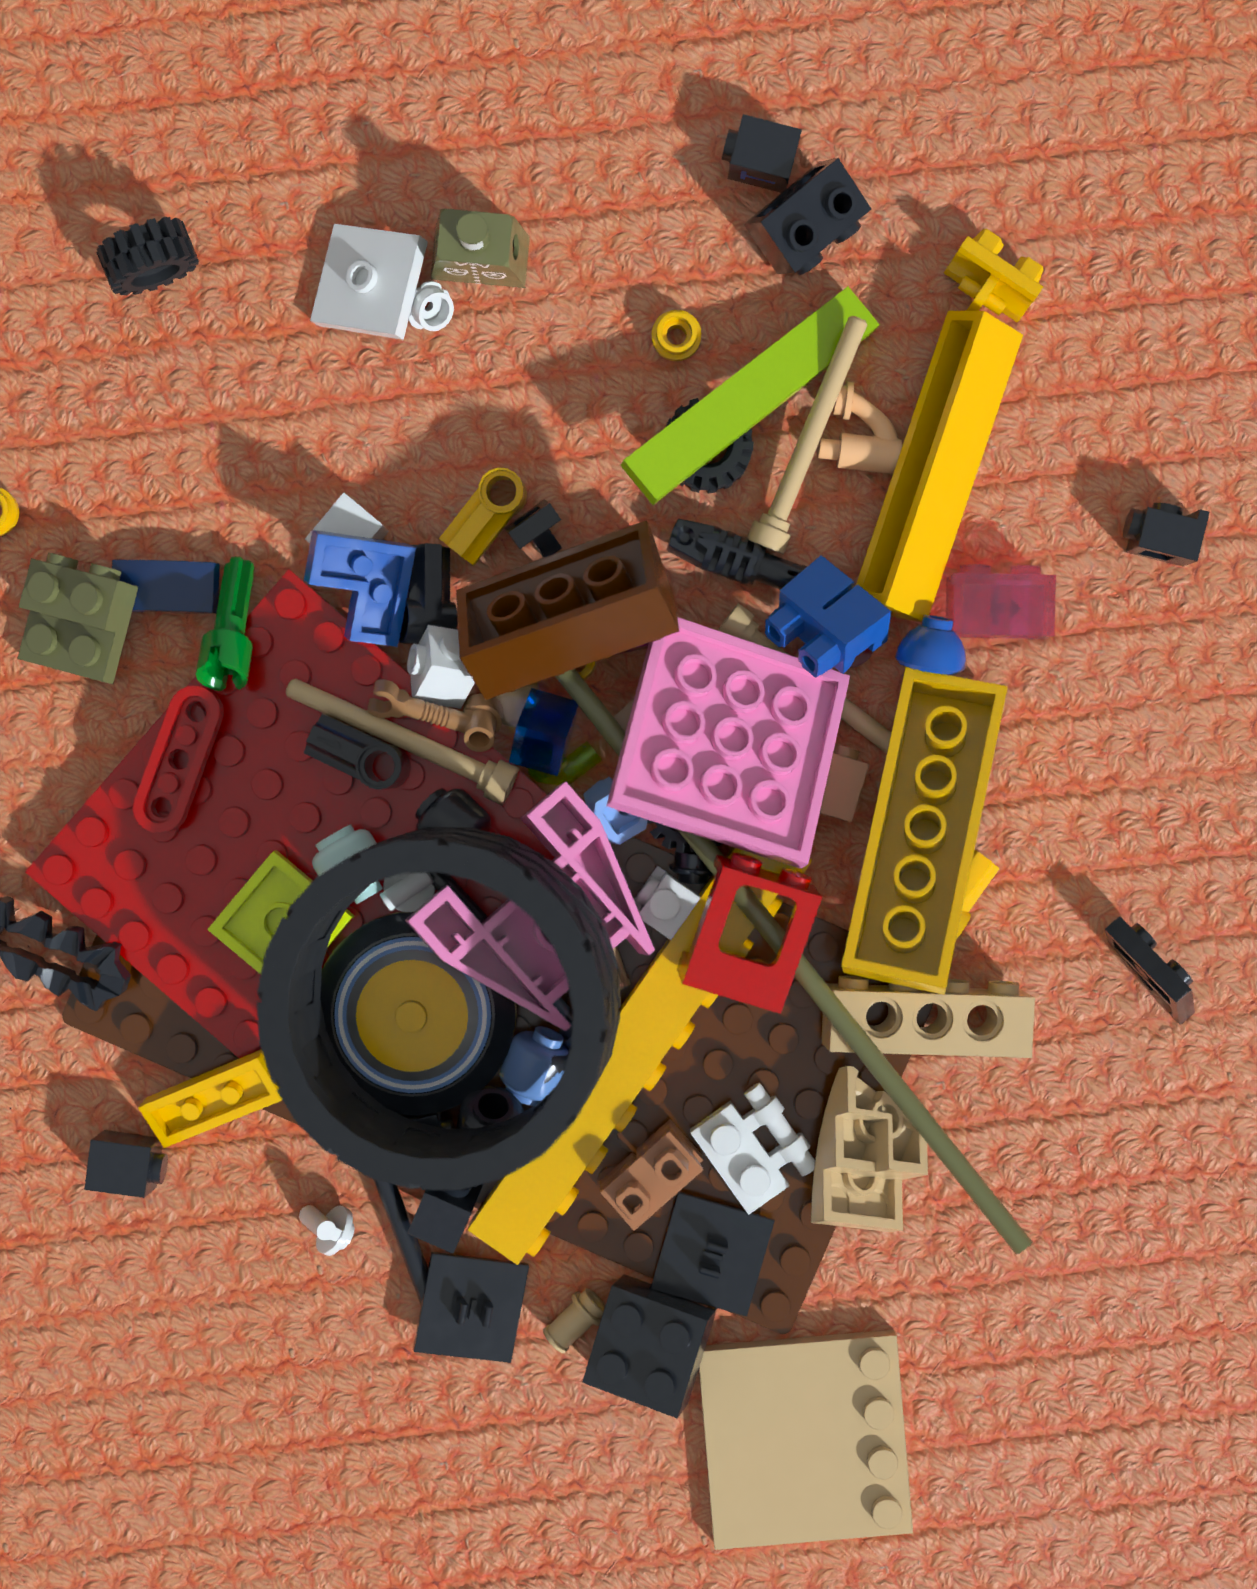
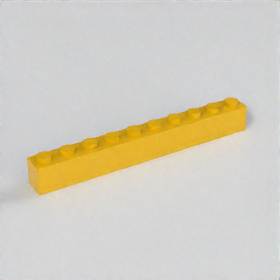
(649, 1024)

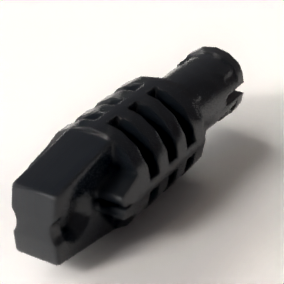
(729, 555)

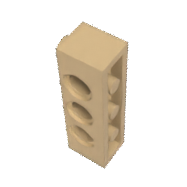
(1003, 1034)

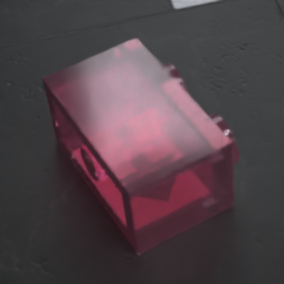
(1001, 604)

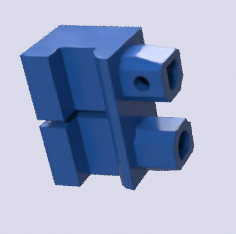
(828, 617)

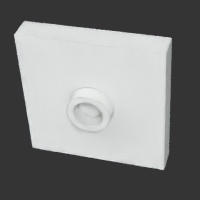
(369, 281)

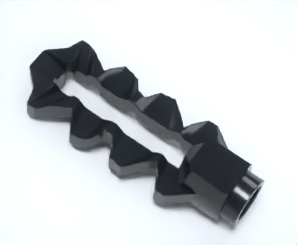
(55, 977)

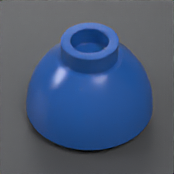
(932, 647)

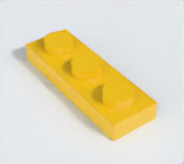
(210, 1099)

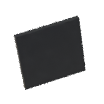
(712, 1254)
(470, 1307)

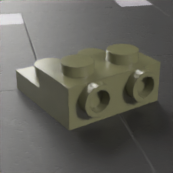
(75, 617)

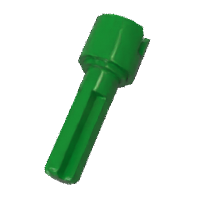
(226, 648)

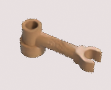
(478, 721)

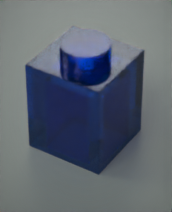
(544, 732)

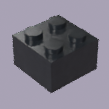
(649, 1346)

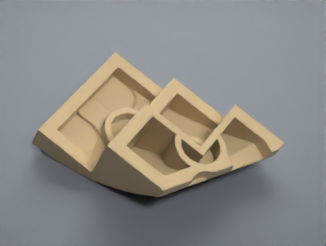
(863, 1158)

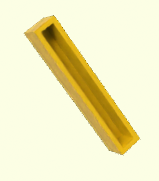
(939, 462)

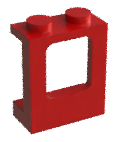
(739, 977)

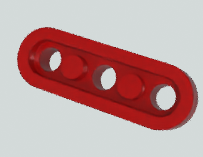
(161, 776)

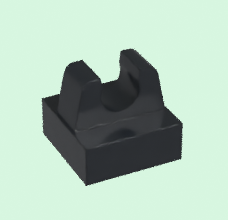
(535, 527)

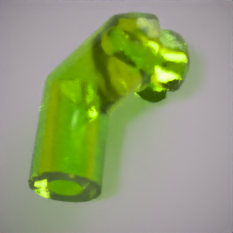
(572, 768)

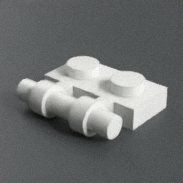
(740, 1156)

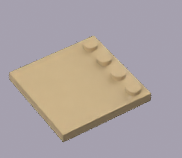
(805, 1439)

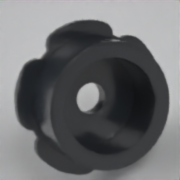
(690, 868)

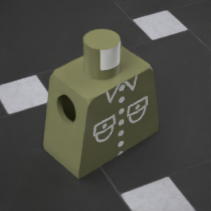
(480, 248)

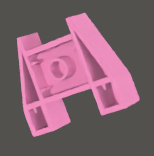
(508, 946)

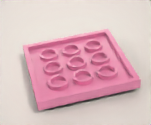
(730, 743)

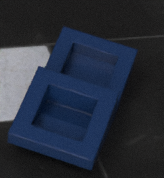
(172, 585)

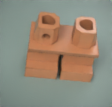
(652, 1177)

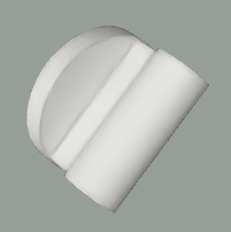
(407, 891)
(332, 1230)

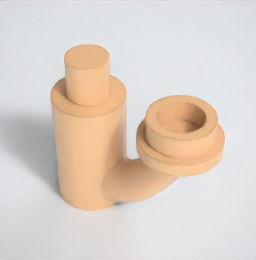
(862, 452)

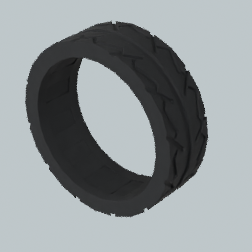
(324, 1093)

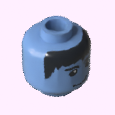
(534, 1064)

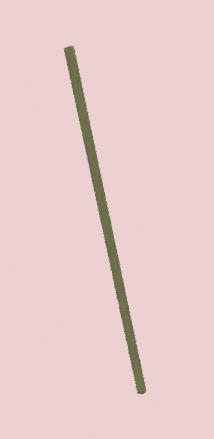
(828, 1003)

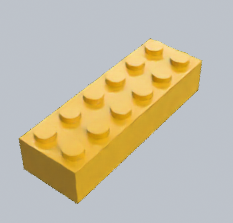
(924, 830)

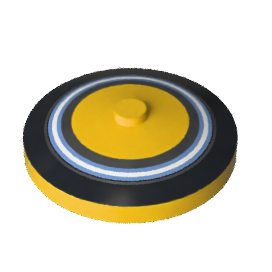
(410, 1022)

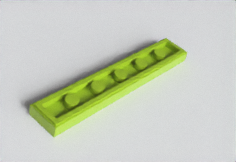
(743, 399)

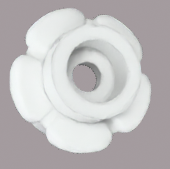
(437, 313)

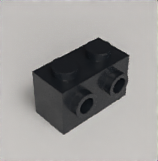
(808, 218)

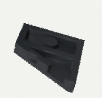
(1167, 979)

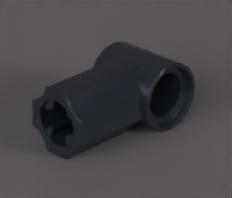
(428, 594)
(354, 752)

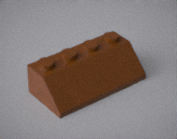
(565, 611)

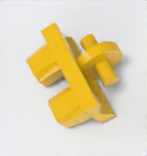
(992, 279)

